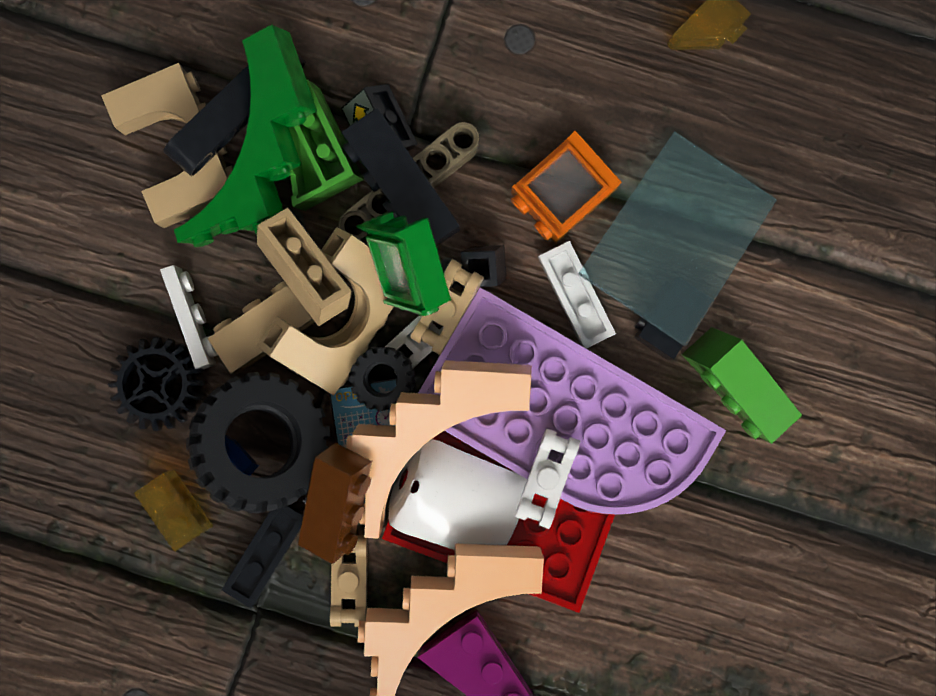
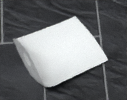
(457, 498)

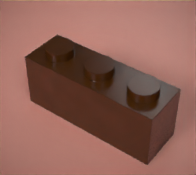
(334, 503)

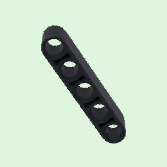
(213, 125)

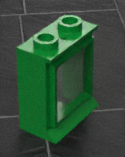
(407, 263)

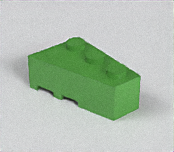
(324, 162)
(742, 384)

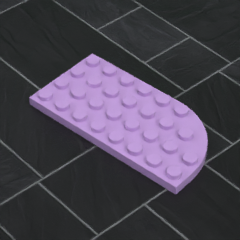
(632, 438)

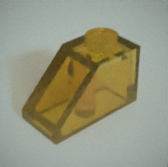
(711, 26)

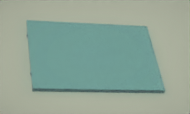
(678, 238)

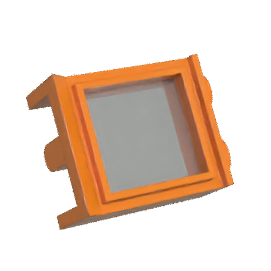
(564, 188)

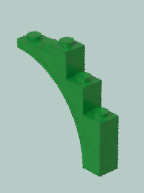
(268, 152)

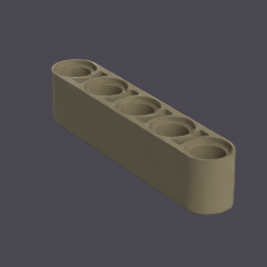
(443, 147)

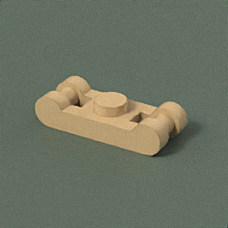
(451, 312)
(350, 582)

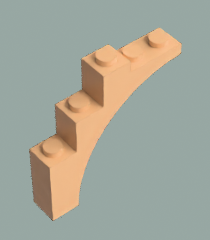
(465, 391)
(473, 577)

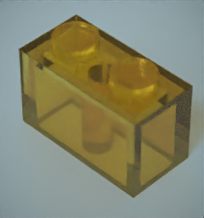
(173, 510)

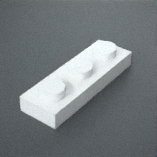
(576, 295)
(189, 316)

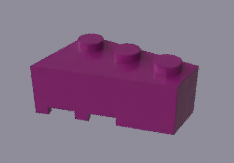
(474, 660)

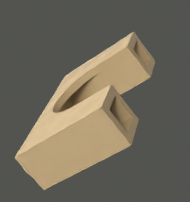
(159, 97)
(330, 358)

